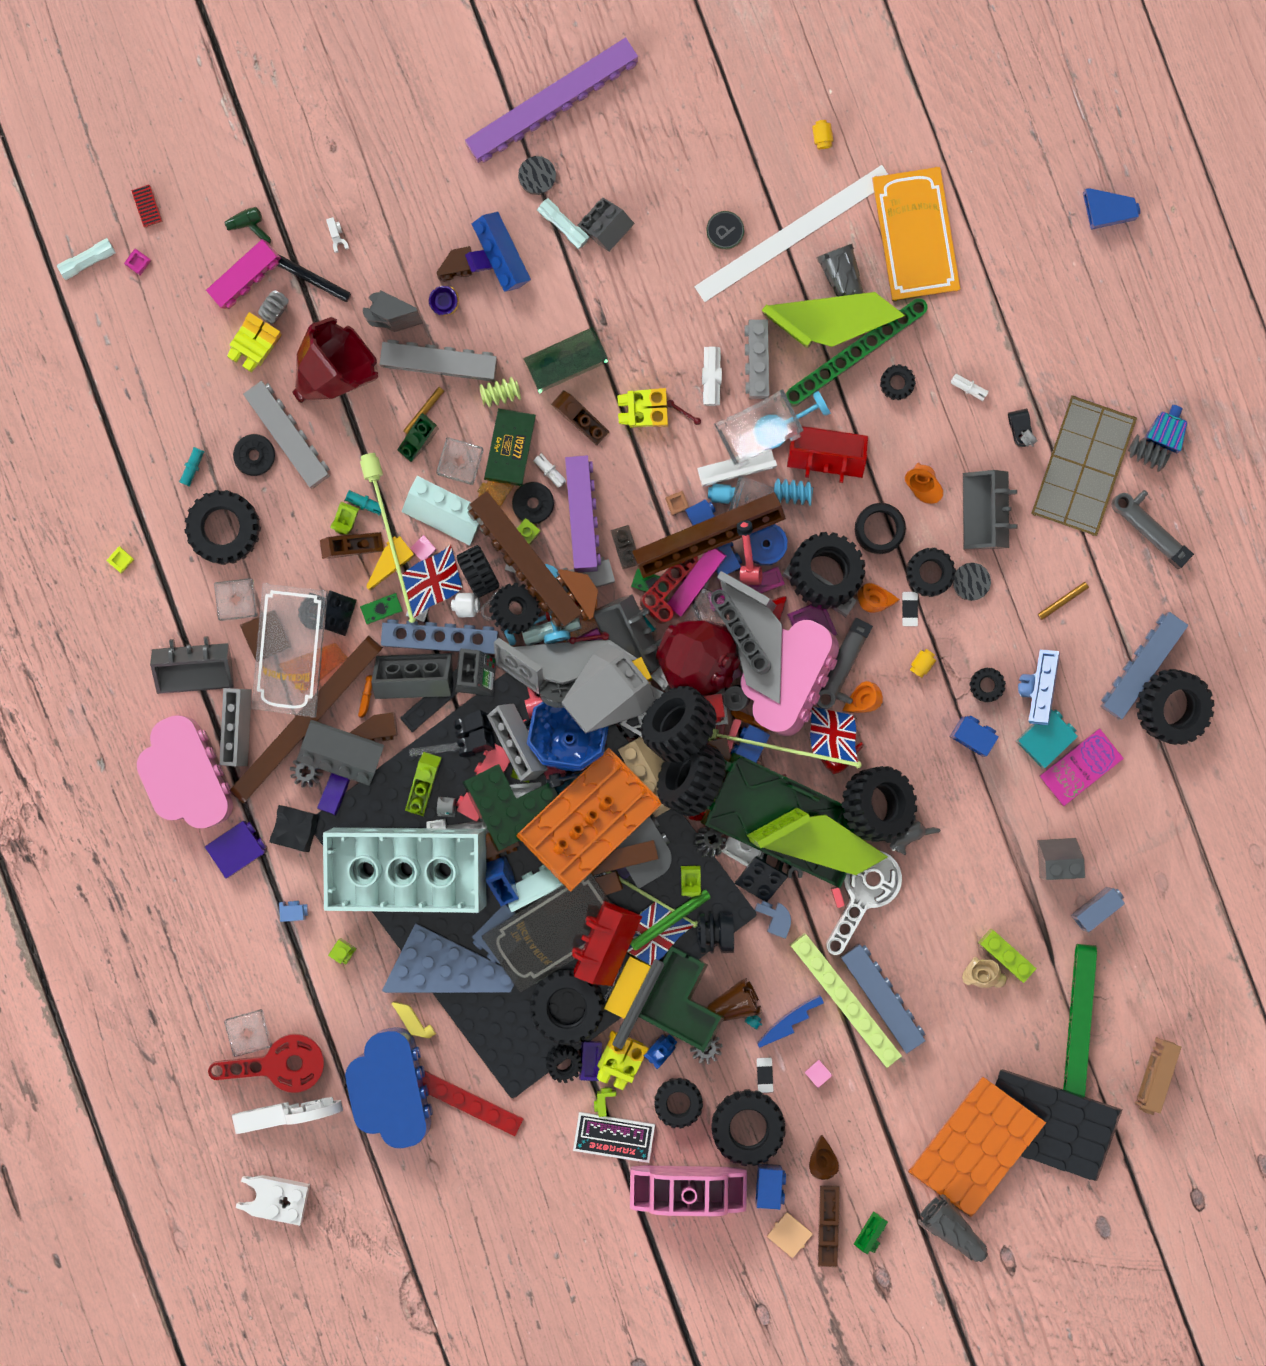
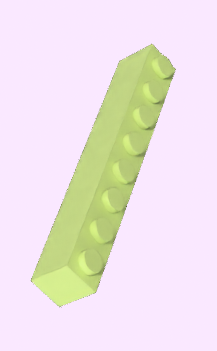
(845, 1000)

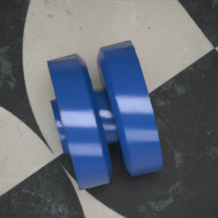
(778, 545)

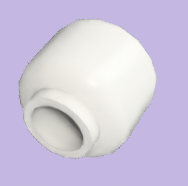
(466, 605)

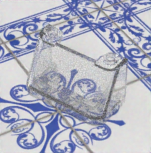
(758, 428)

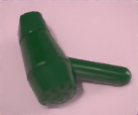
(248, 218)

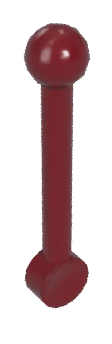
(670, 403)
(604, 635)

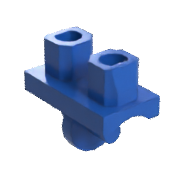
(661, 1050)

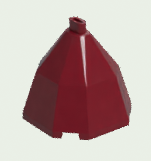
(332, 362)

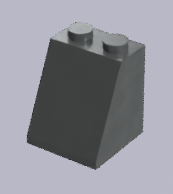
(1060, 859)

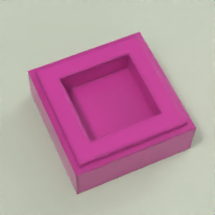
(137, 262)

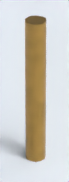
(426, 407)
(1063, 600)

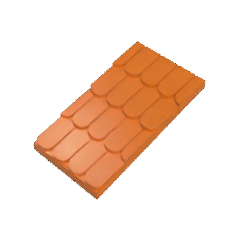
(589, 819)
(977, 1146)

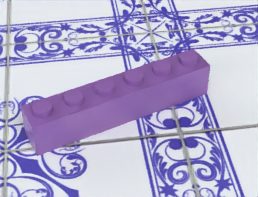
(581, 514)

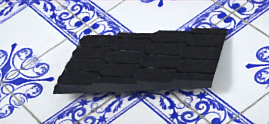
(1075, 1128)

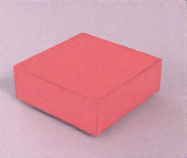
(837, 897)

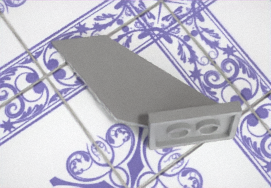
(767, 629)
(549, 662)

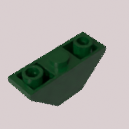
(418, 437)

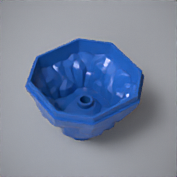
(549, 739)

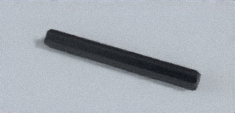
(314, 279)

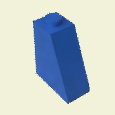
(1109, 208)
(501, 880)

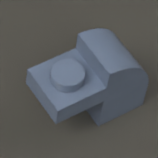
(780, 920)

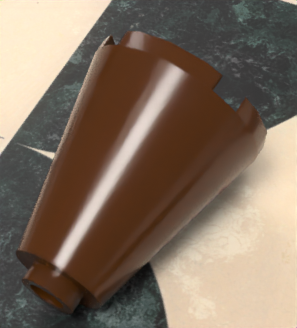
(737, 1002)

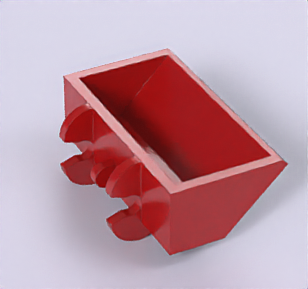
(829, 452)
(606, 944)

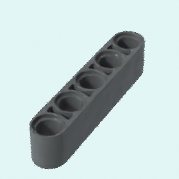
(736, 623)

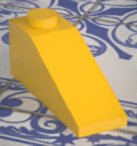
(386, 564)

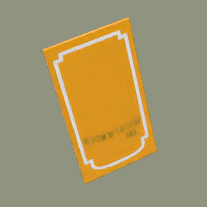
(916, 233)

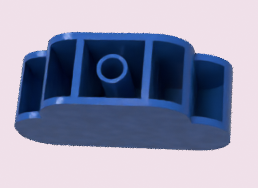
(389, 1089)

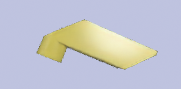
(412, 1022)

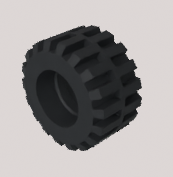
(942, 560)
(477, 571)
(683, 1119)

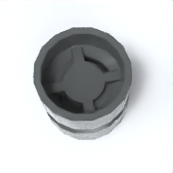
(735, 698)

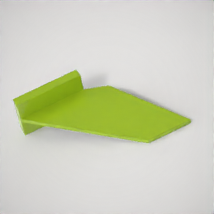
(833, 318)
(817, 841)

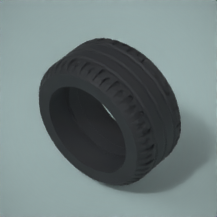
(894, 513)

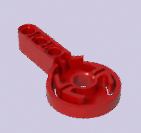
(276, 1066)

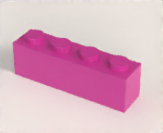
(243, 274)

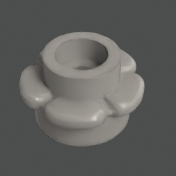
(1028, 438)

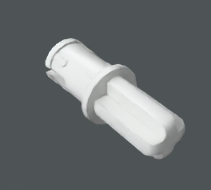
(969, 387)
(549, 470)

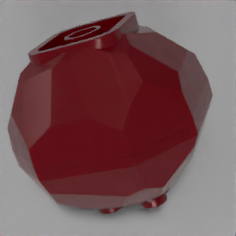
(698, 656)

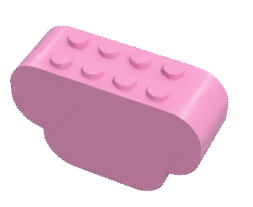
(806, 660)
(183, 774)
(688, 1190)

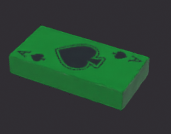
(645, 583)
(381, 608)

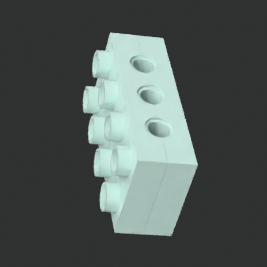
(391, 890)

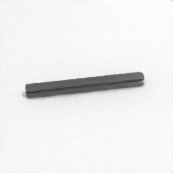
(638, 1004)

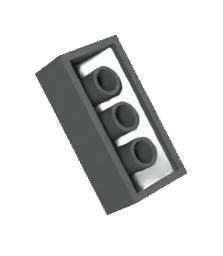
(412, 676)
(340, 752)

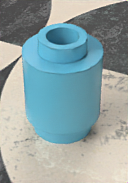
(721, 493)

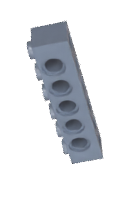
(390, 639)

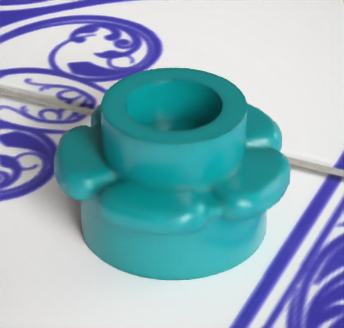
(753, 1021)

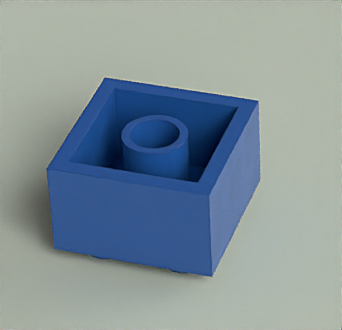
(974, 736)
(769, 1186)

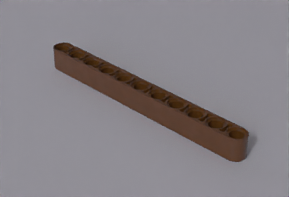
(298, 726)

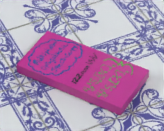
(1081, 767)

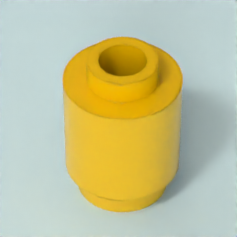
(822, 134)
(923, 663)

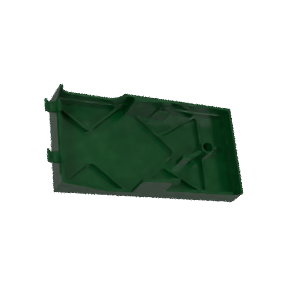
(756, 797)

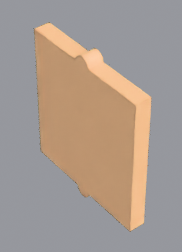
(789, 1234)

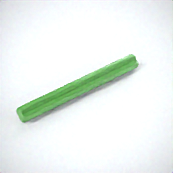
(670, 920)

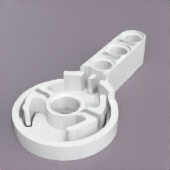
(863, 897)
(285, 1114)

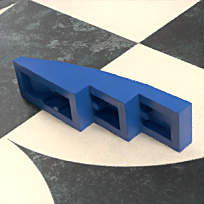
(784, 1026)

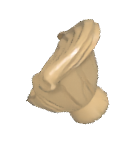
(984, 974)

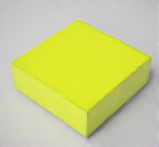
(120, 559)

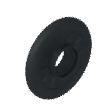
(250, 443)
(537, 491)

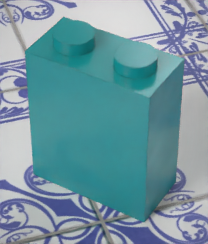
(1047, 741)

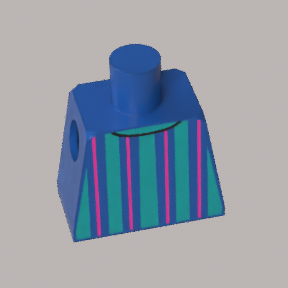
(1168, 430)

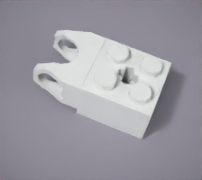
(269, 1197)

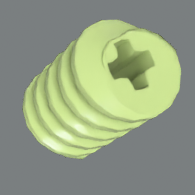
(500, 392)

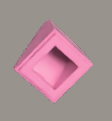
(423, 548)
(818, 1073)

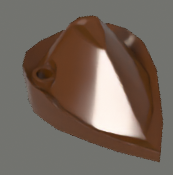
(823, 1161)

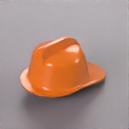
(924, 484)

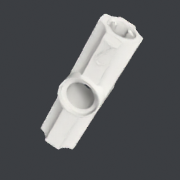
(711, 376)

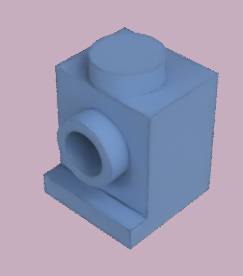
(293, 911)

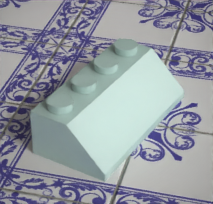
(440, 510)
(534, 887)

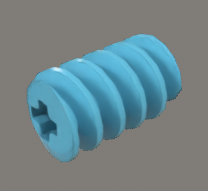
(793, 492)

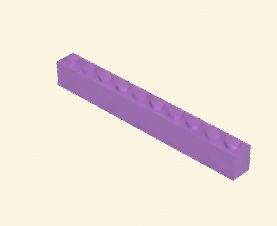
(552, 100)

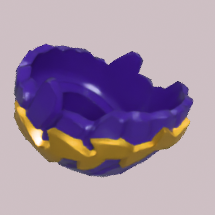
(444, 300)

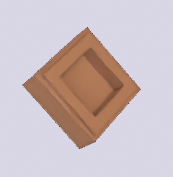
(677, 503)

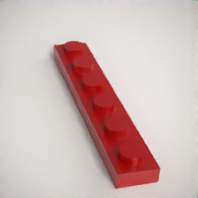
(472, 1104)

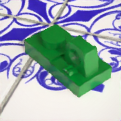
(871, 1231)

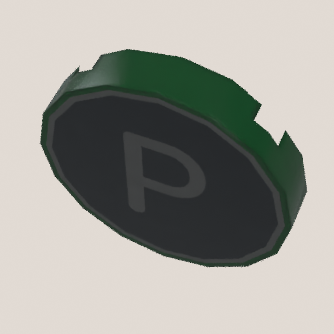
(725, 230)

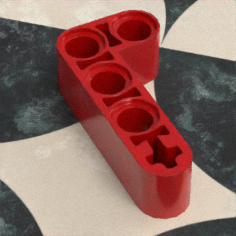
(658, 596)

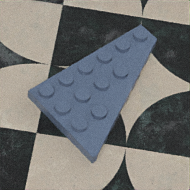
(442, 966)

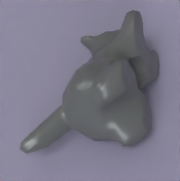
(915, 833)

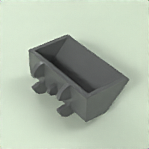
(391, 313)
(986, 510)
(628, 629)
(192, 667)

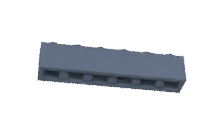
(1144, 665)
(882, 997)

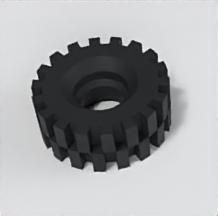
(505, 617)

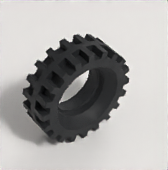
(240, 545)

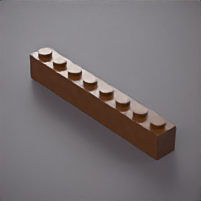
(707, 535)
(524, 560)

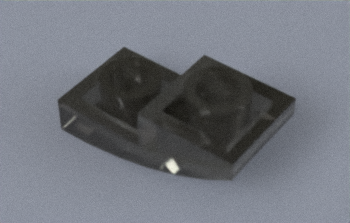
(624, 545)

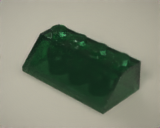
(566, 360)

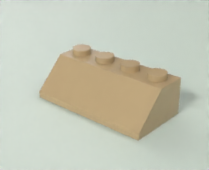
(644, 765)

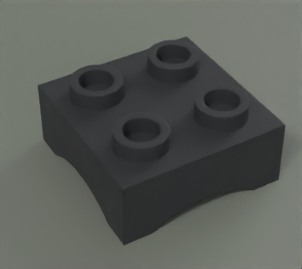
(294, 828)

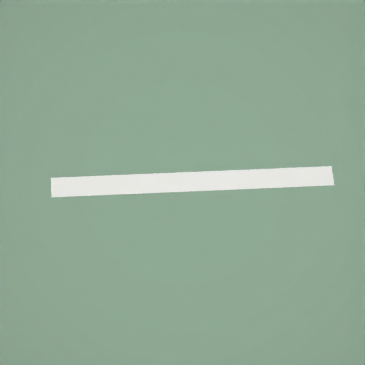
(788, 236)

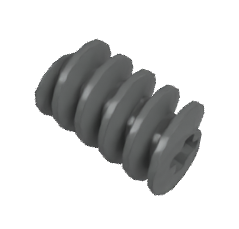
(1149, 453)

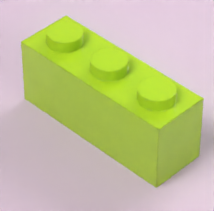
(1007, 955)

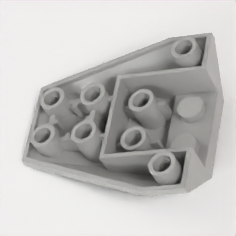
(608, 691)

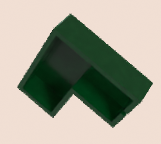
(500, 809)
(671, 1002)

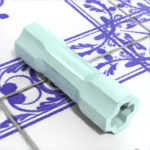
(572, 232)
(85, 259)
(536, 633)

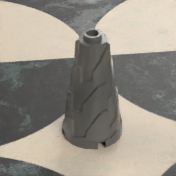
(842, 270)
(947, 1223)

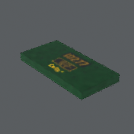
(510, 447)

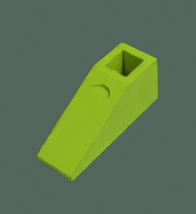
(423, 783)

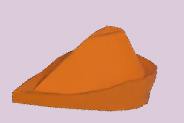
(875, 598)
(865, 697)

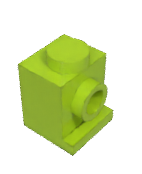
(342, 951)

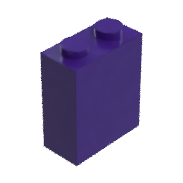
(236, 848)

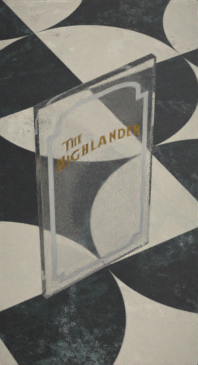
(289, 650)

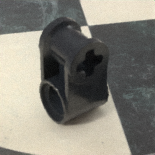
(1019, 422)

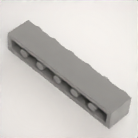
(438, 361)
(286, 434)

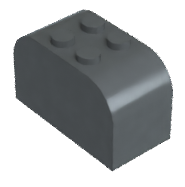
(649, 871)

